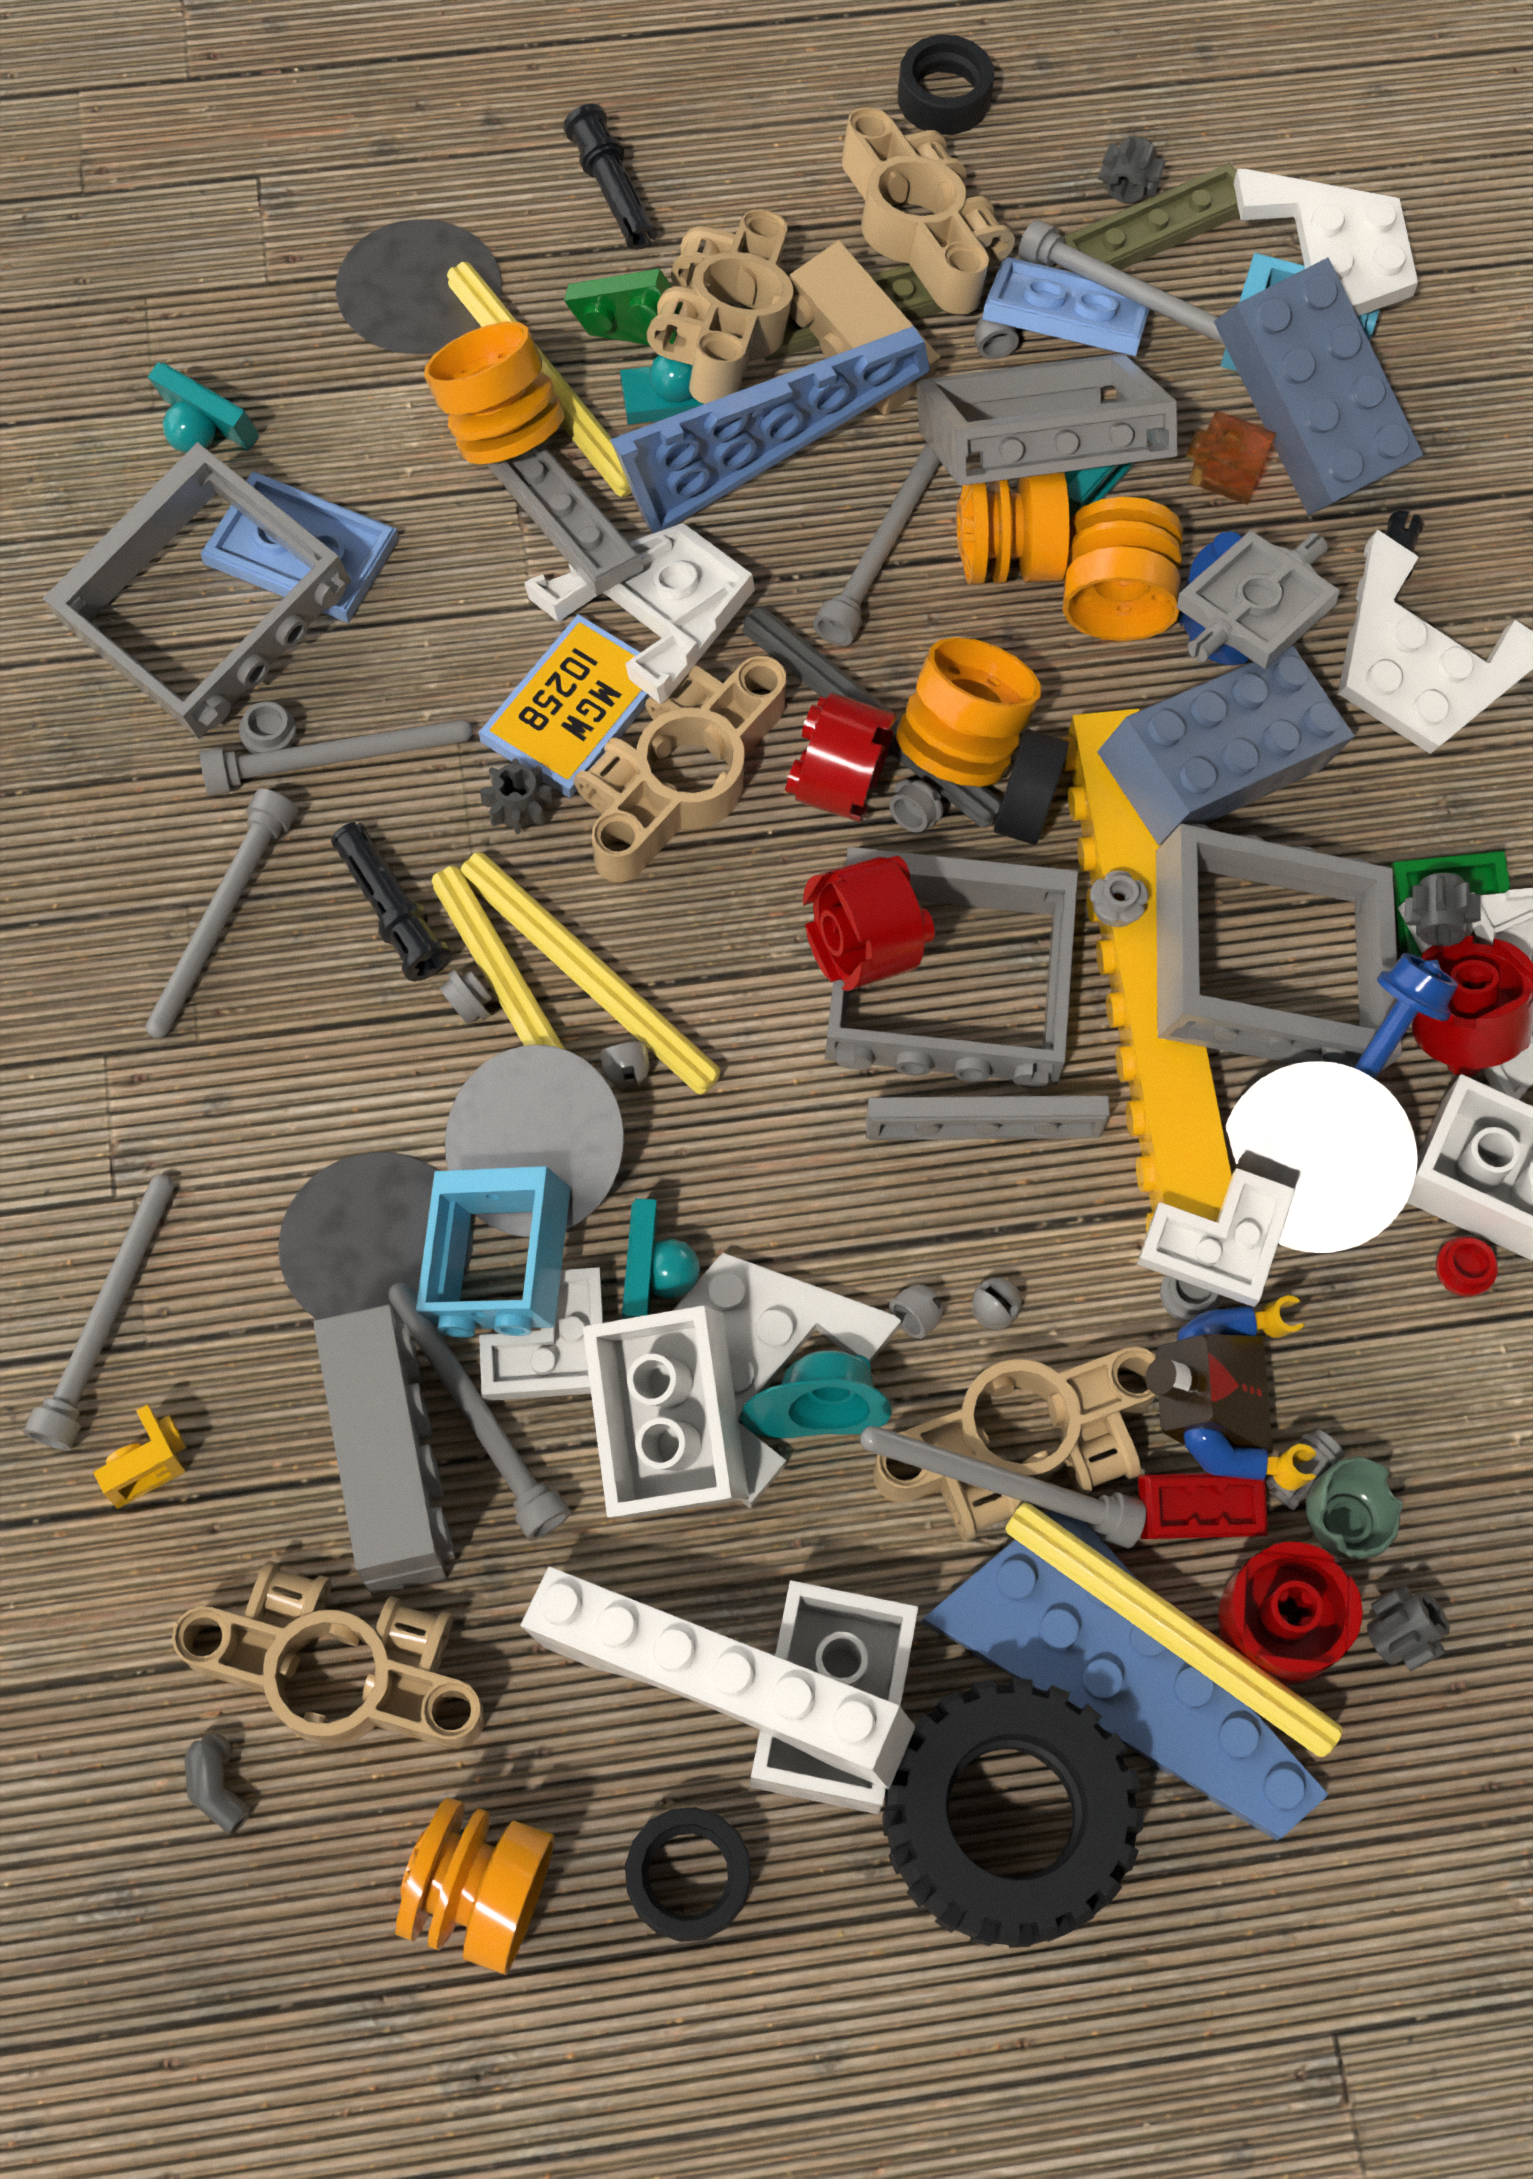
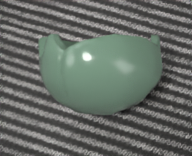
(1354, 1509)

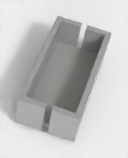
(379, 1450)

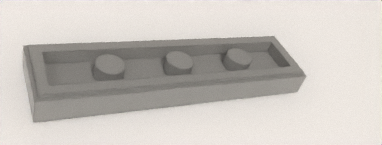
(569, 518)
(986, 1117)

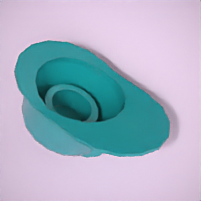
(818, 1397)

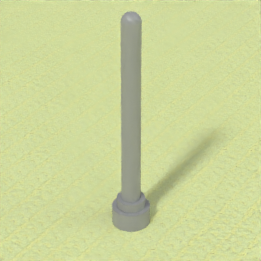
(1045, 246)
(840, 617)
(225, 769)
(268, 817)
(56, 1419)
(537, 1506)
(1115, 1517)

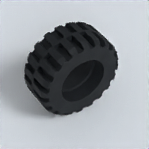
(1087, 1764)

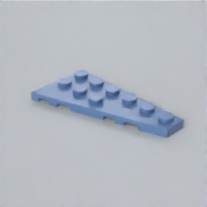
(726, 442)
(1059, 1634)

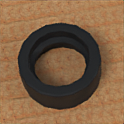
(945, 55)
(1031, 786)
(649, 1840)

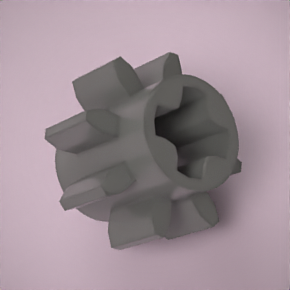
(1131, 169)
(516, 796)
(1442, 909)
(1408, 1628)

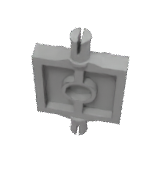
(1258, 598)

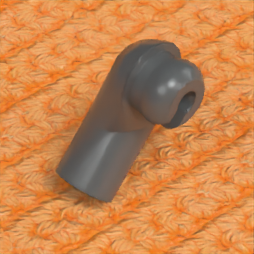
(206, 1783)

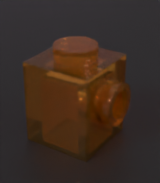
(1229, 456)

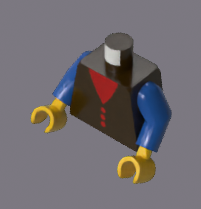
(1217, 1394)

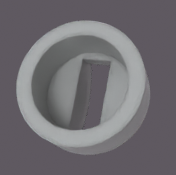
(995, 339)
(625, 1060)
(917, 1310)
(989, 1310)

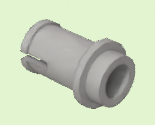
(1327, 1454)

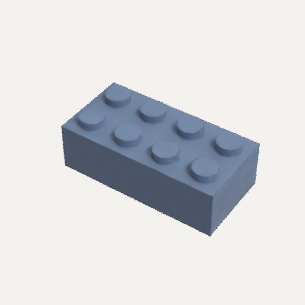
(1318, 386)
(1224, 744)

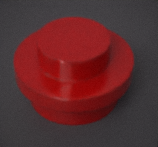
(1466, 1266)

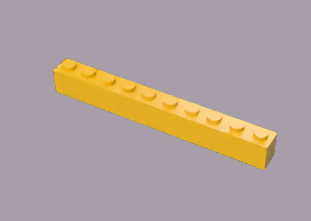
(1168, 1080)

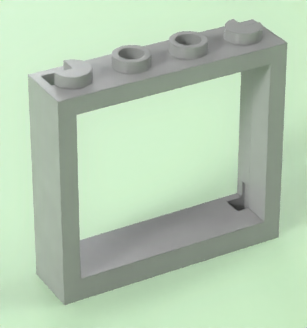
(1046, 418)
(145, 532)
(983, 886)
(1252, 1029)

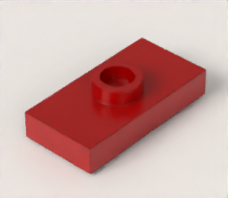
(1202, 1506)

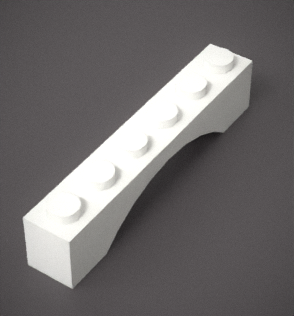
(757, 1688)

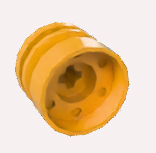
(494, 392)
(1012, 525)
(1123, 569)
(968, 711)
(474, 1885)

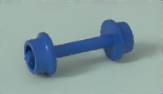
(1418, 988)

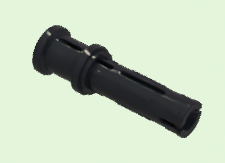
(603, 159)
(400, 920)

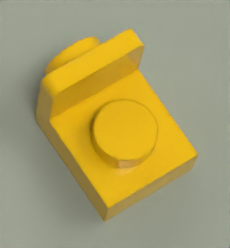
(138, 1468)

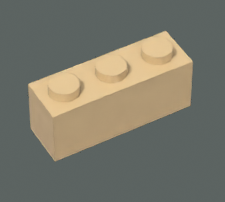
(849, 310)

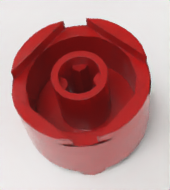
(843, 755)
(866, 922)
(1488, 1010)
(1314, 1591)

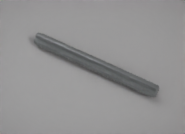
(826, 677)

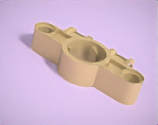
(943, 249)
(710, 332)
(698, 713)
(1081, 1400)
(263, 1646)

